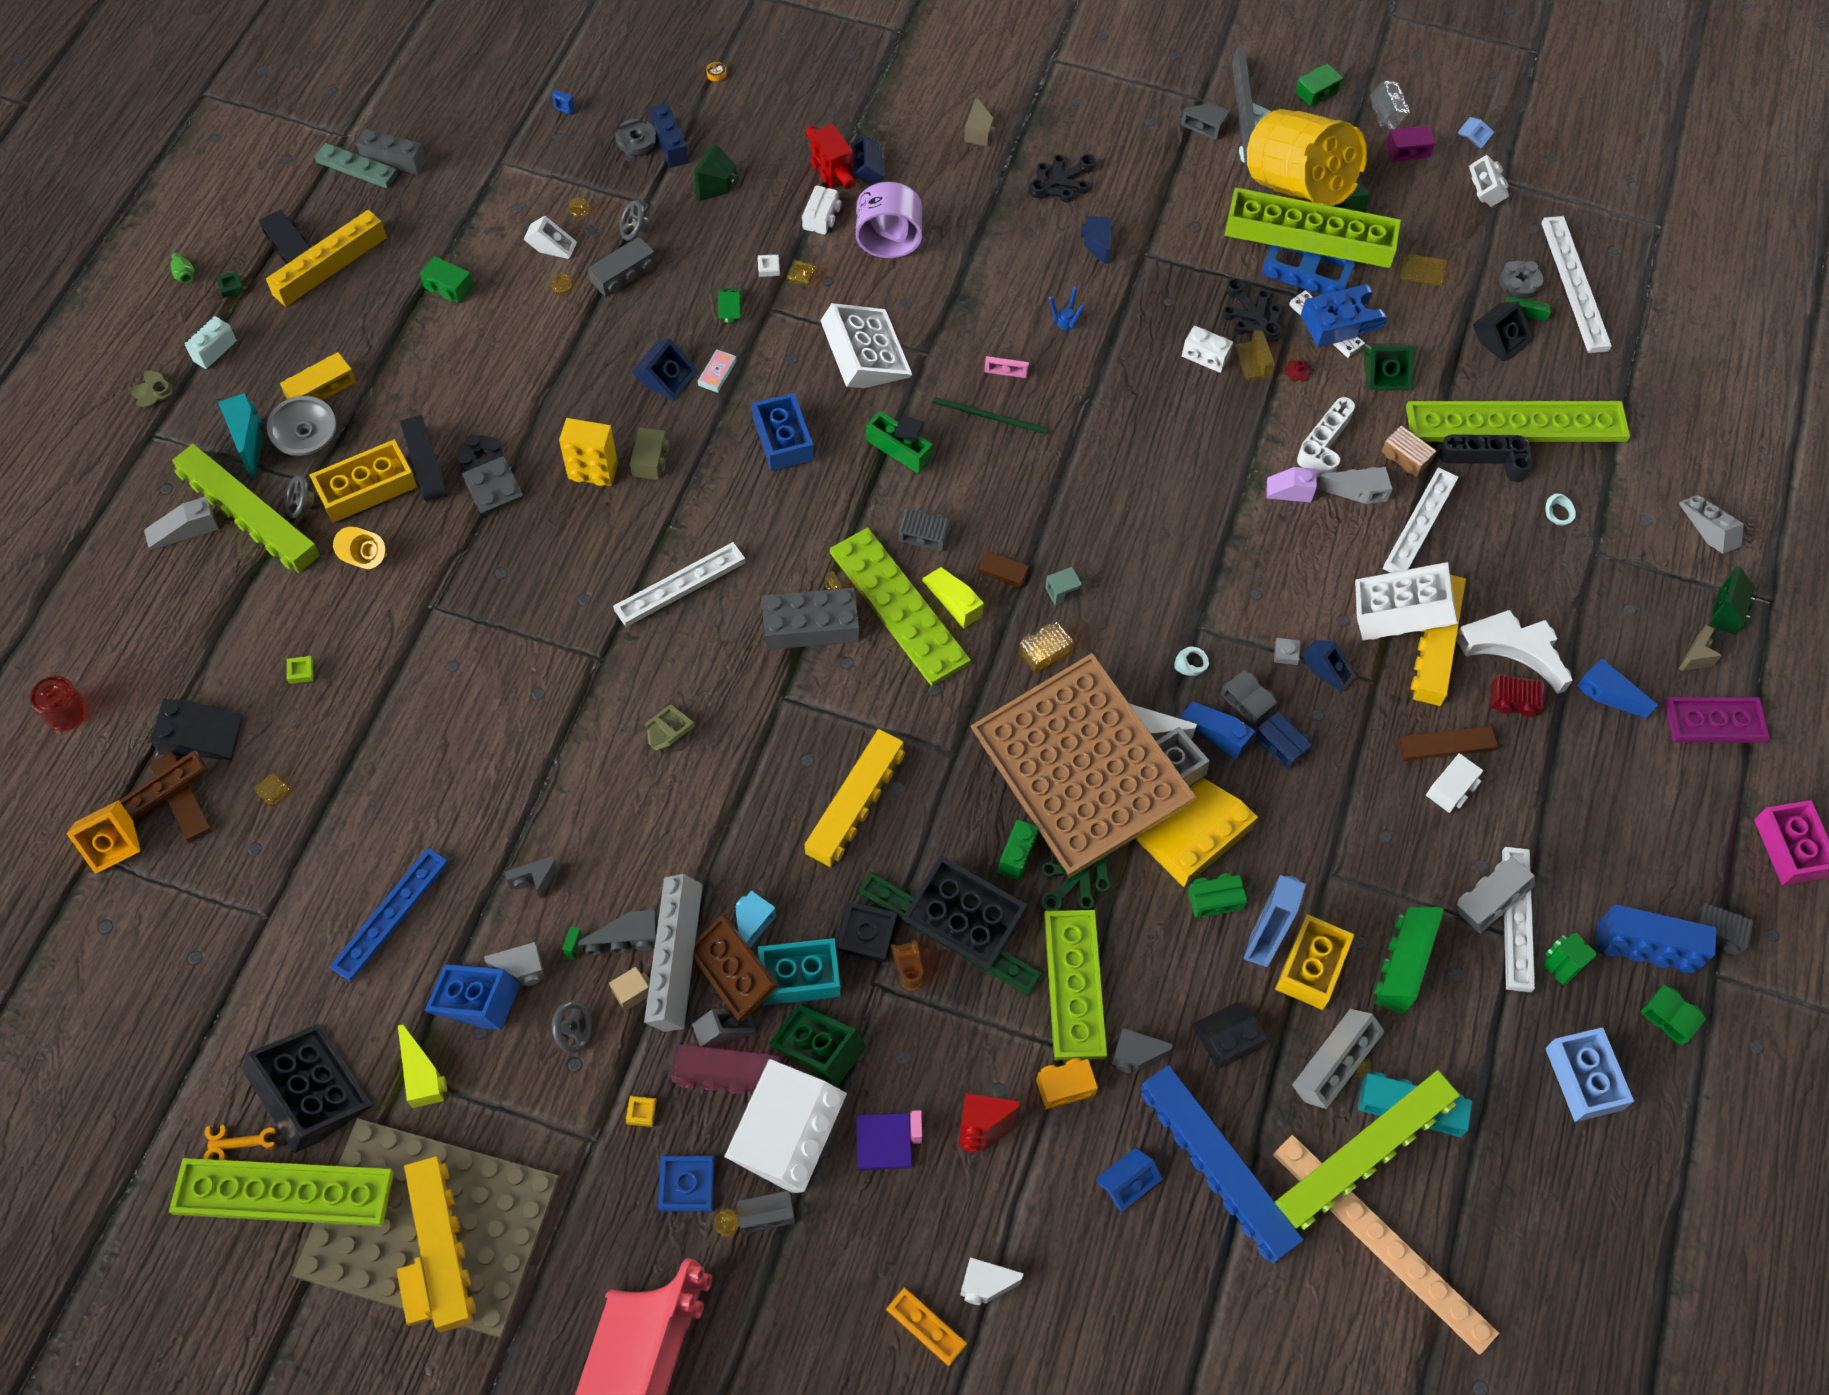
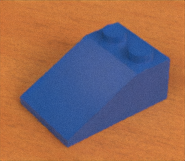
(474, 996)

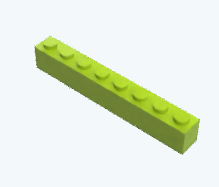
(245, 508)
(1367, 1149)

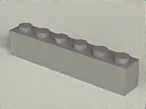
(673, 953)

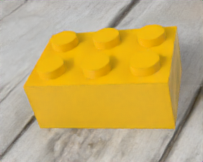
(589, 452)
(1314, 962)

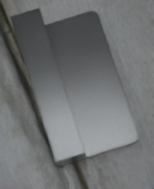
(765, 1212)

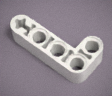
(1315, 449)

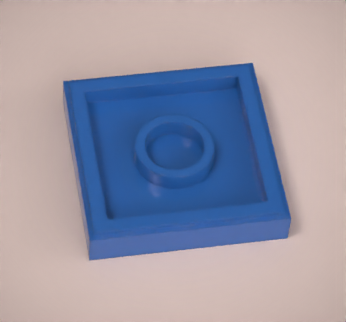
(686, 1184)

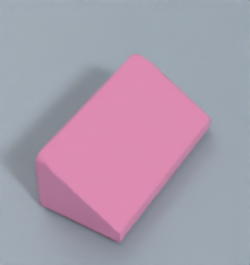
(1006, 367)

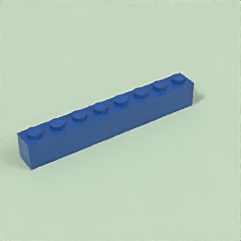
(1221, 1165)

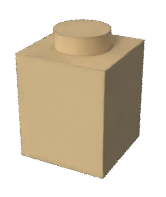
(630, 988)

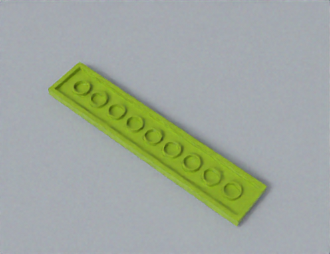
(1531, 419)

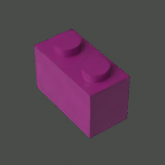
(1410, 143)

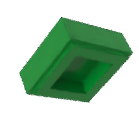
(571, 943)

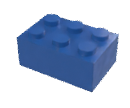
(782, 431)

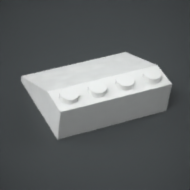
(864, 345)
(1405, 601)
(785, 1126)

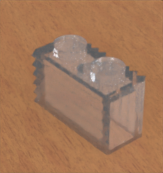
(1389, 104)

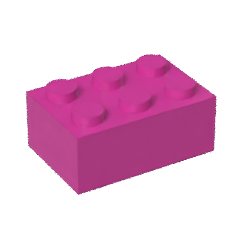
(1795, 842)

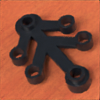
(1040, 188)
(1271, 329)

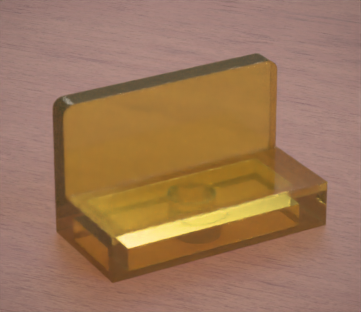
(1422, 269)
(1255, 357)

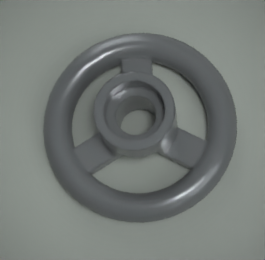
(635, 221)
(297, 496)
(569, 1026)

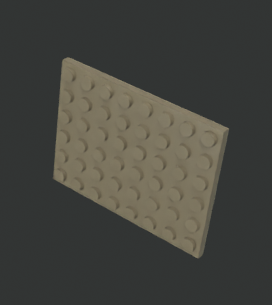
(497, 1213)

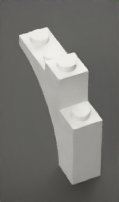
(1529, 645)

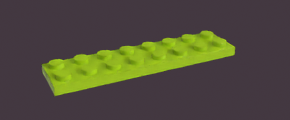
(900, 607)
(282, 1192)

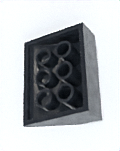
(965, 913)
(305, 1086)

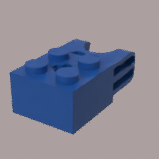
(1341, 315)

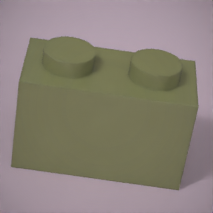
(649, 453)

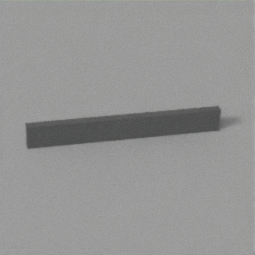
(1243, 98)

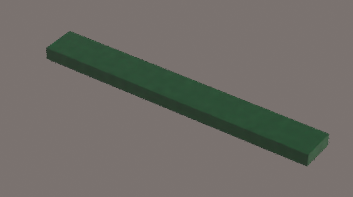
(893, 899)

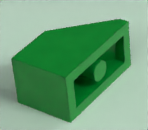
(729, 304)

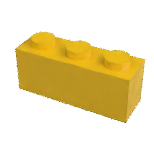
(320, 379)

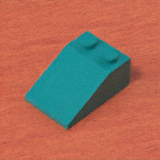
(244, 429)

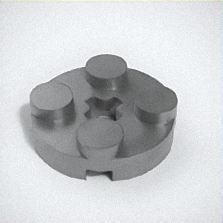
(637, 146)
(1521, 269)

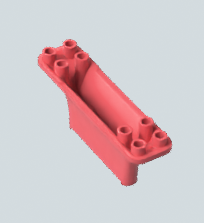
(643, 1336)

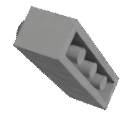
(1338, 1058)

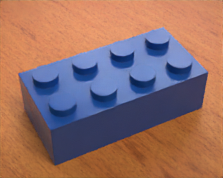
(1655, 939)

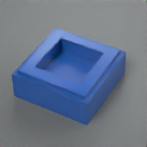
(563, 102)

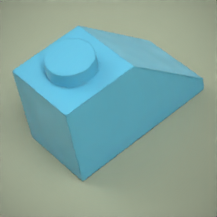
(753, 917)

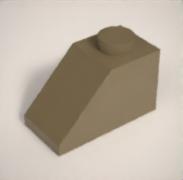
(979, 125)

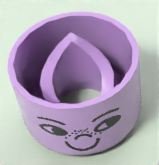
(889, 220)

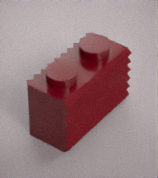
(1517, 695)

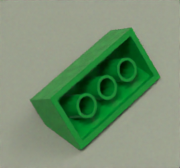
(1408, 958)

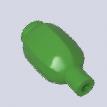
(181, 269)

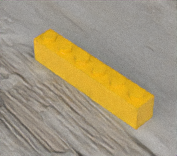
(326, 258)
(1437, 655)
(854, 798)
(438, 1244)

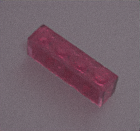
(718, 1068)

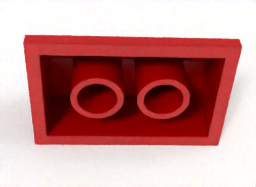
(985, 1121)

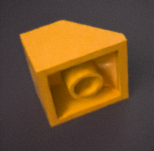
(105, 837)

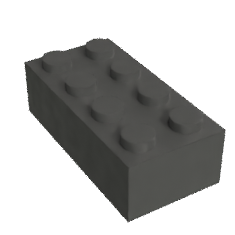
(810, 618)

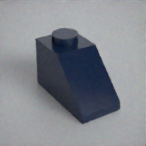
(1097, 236)
(1329, 663)

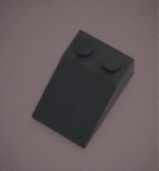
(194, 726)

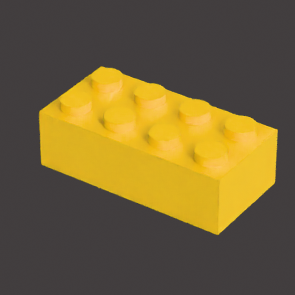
(363, 481)

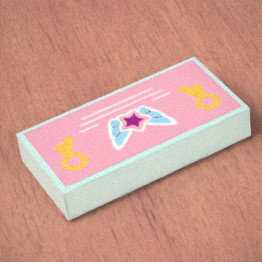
(717, 371)

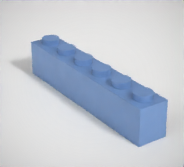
(1274, 920)

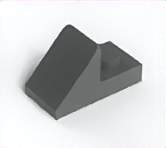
(537, 872)

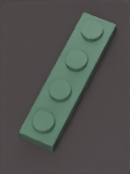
(356, 165)

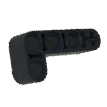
(1489, 449)
(423, 458)

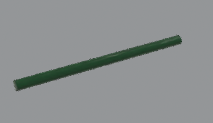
(989, 415)

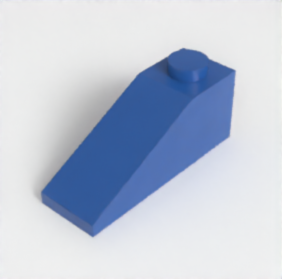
(1613, 689)
(1219, 728)

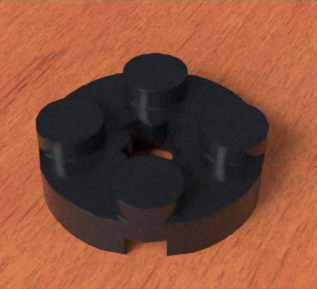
(476, 445)

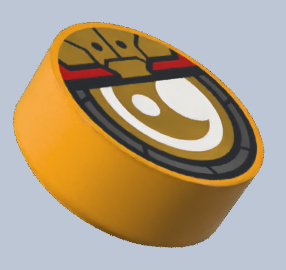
(716, 71)

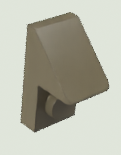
(1699, 653)

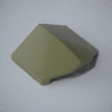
(667, 727)

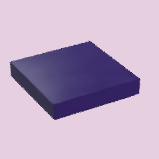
(883, 1141)

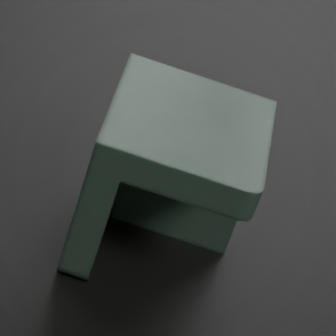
(1061, 583)

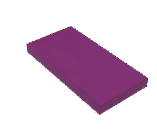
(1716, 720)

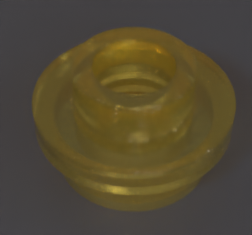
(727, 1222)

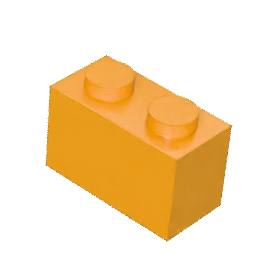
(1066, 1083)

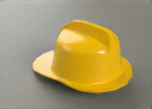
(359, 547)

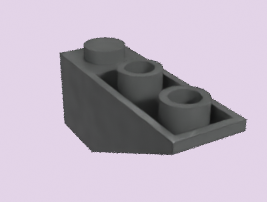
(628, 932)

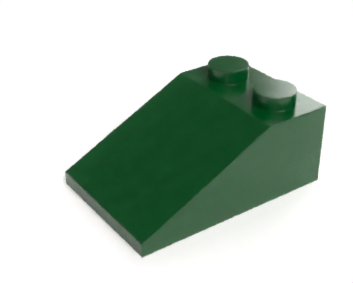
(818, 1044)

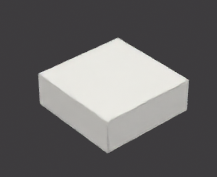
(768, 265)

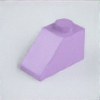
(1293, 485)

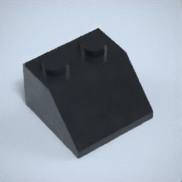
(1503, 329)
(1230, 1035)

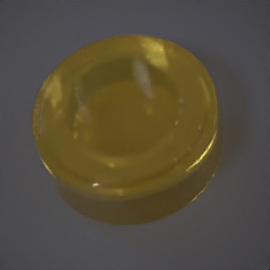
(579, 207)
(561, 284)

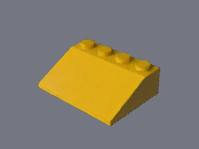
(1199, 832)

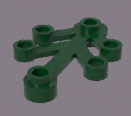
(1084, 878)

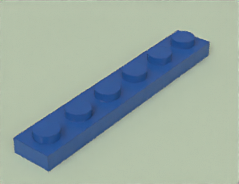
(389, 915)

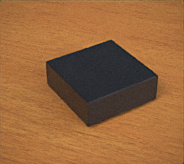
(908, 428)

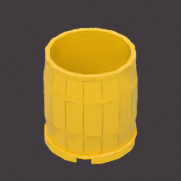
(1307, 156)

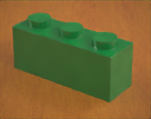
(881, 434)

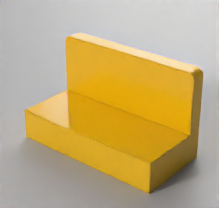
(414, 1293)

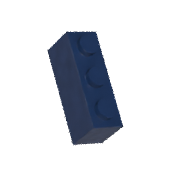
(669, 135)

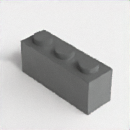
(392, 151)
(622, 266)

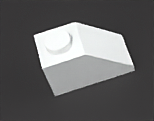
(549, 238)
(987, 1281)

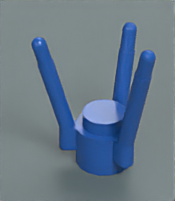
(1066, 317)

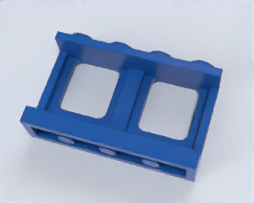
(1305, 275)

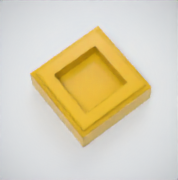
(641, 1111)

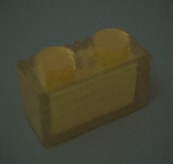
(1045, 646)

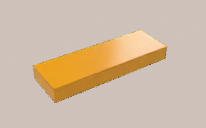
(926, 1326)

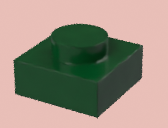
(230, 284)

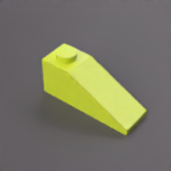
(955, 596)
(421, 1078)

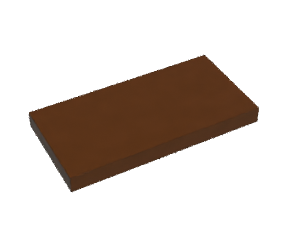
(733, 968)

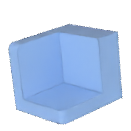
(1476, 132)

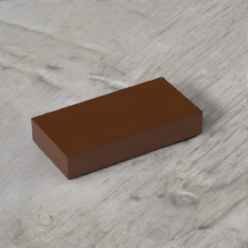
(1003, 569)

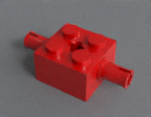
(831, 156)

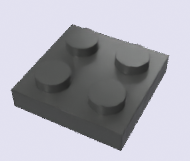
(492, 485)

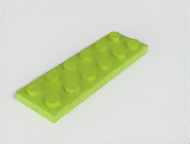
(1075, 985)

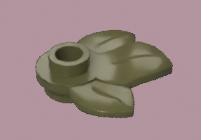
(153, 389)

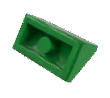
(1532, 309)

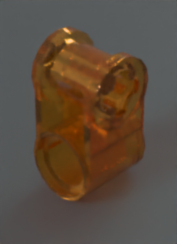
(907, 960)

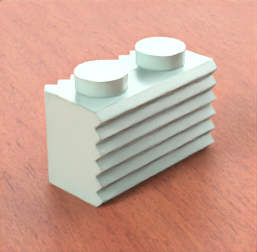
(210, 342)

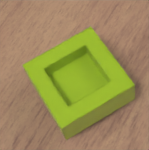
(299, 669)

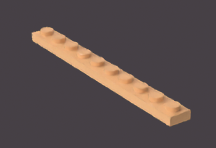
(1395, 1254)

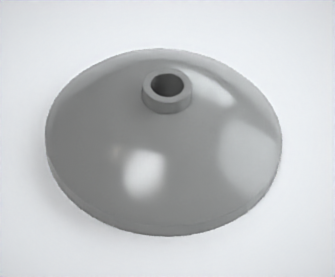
(299, 416)

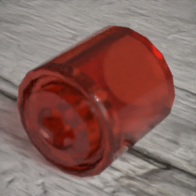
(58, 703)

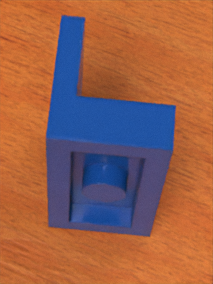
(1129, 1178)

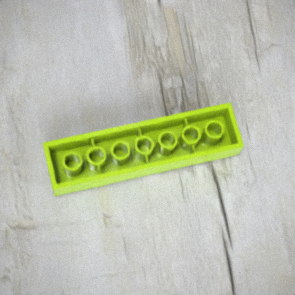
(1312, 227)

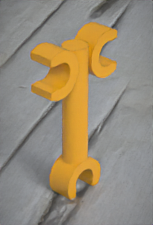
(219, 1142)

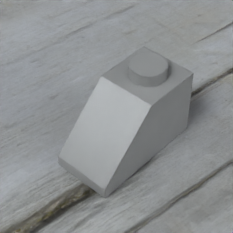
(520, 962)

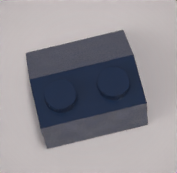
(665, 369)

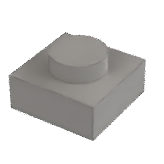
(1286, 651)

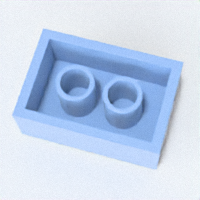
(1589, 1074)

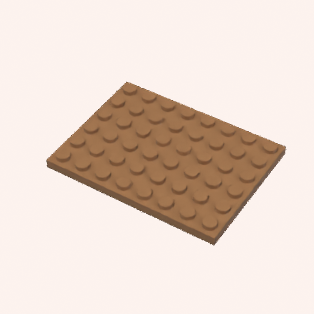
(1082, 764)

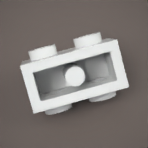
(1489, 181)
(1207, 348)

